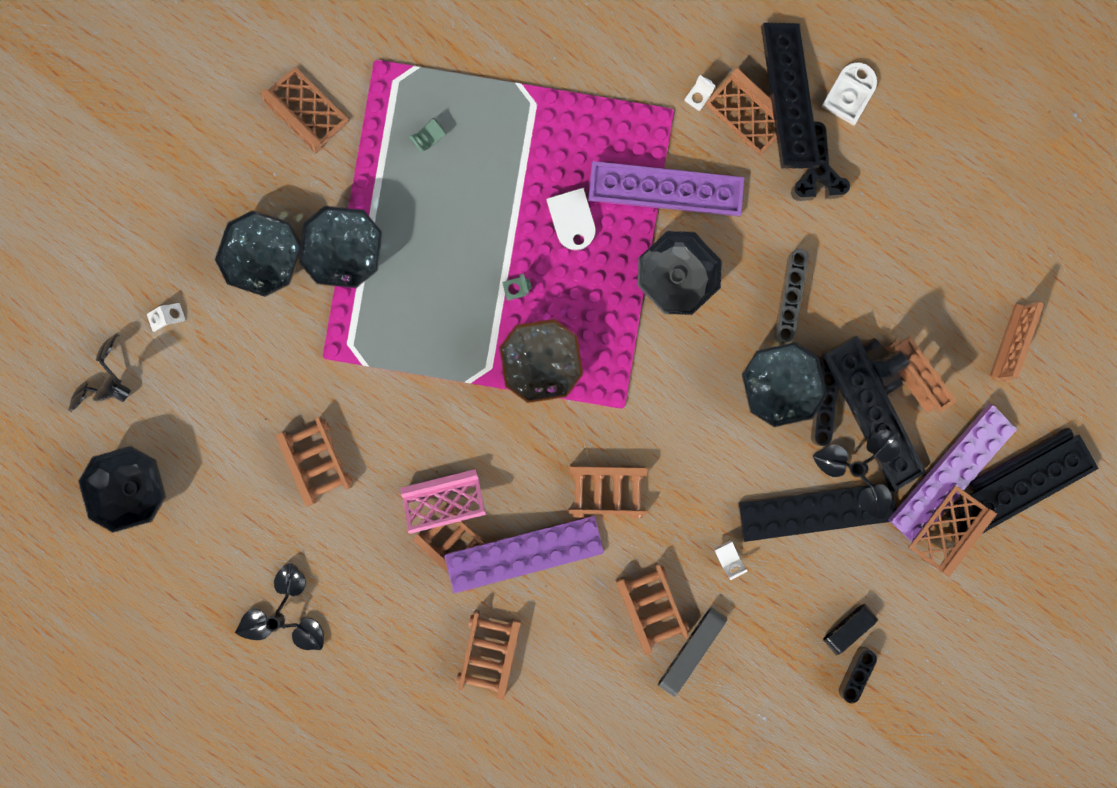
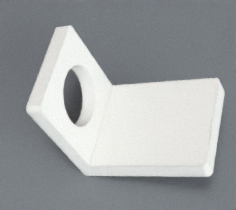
(705, 88)
(161, 316)
(729, 559)

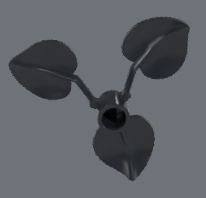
(108, 388)
(884, 446)
(257, 626)

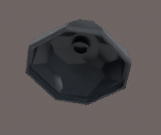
(122, 489)

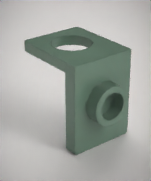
(428, 135)
(524, 285)

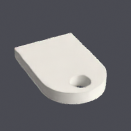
(850, 93)
(572, 218)

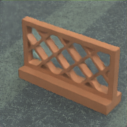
(756, 96)
(290, 116)
(1016, 341)
(967, 539)

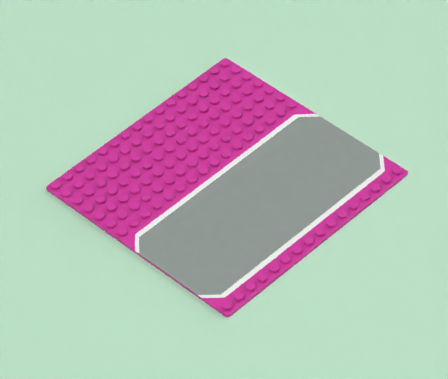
(480, 216)

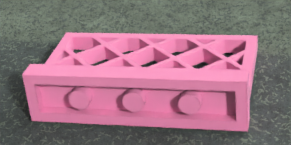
(441, 488)

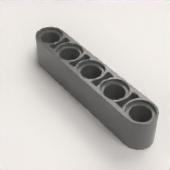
(797, 289)
(692, 651)

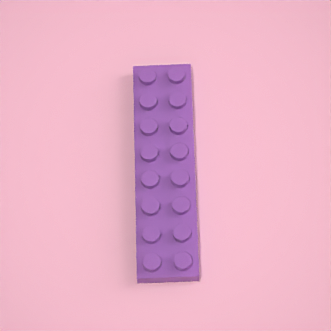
(666, 189)
(956, 468)
(523, 554)

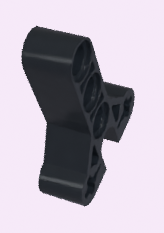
(829, 178)
(886, 364)

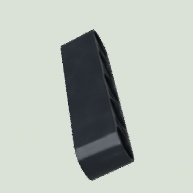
(828, 409)

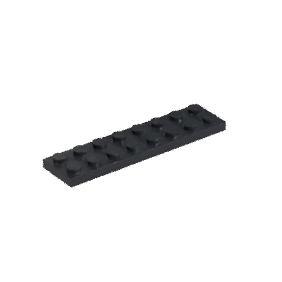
(790, 96)
(872, 408)
(1029, 483)
(806, 514)

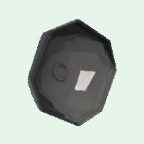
(679, 273)

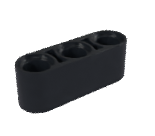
(850, 629)
(857, 684)

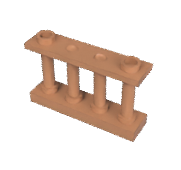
(922, 378)
(598, 474)
(302, 476)
(437, 554)
(641, 623)
(502, 667)

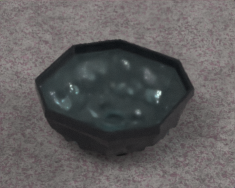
(340, 247)
(258, 253)
(784, 384)

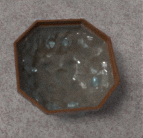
(541, 361)

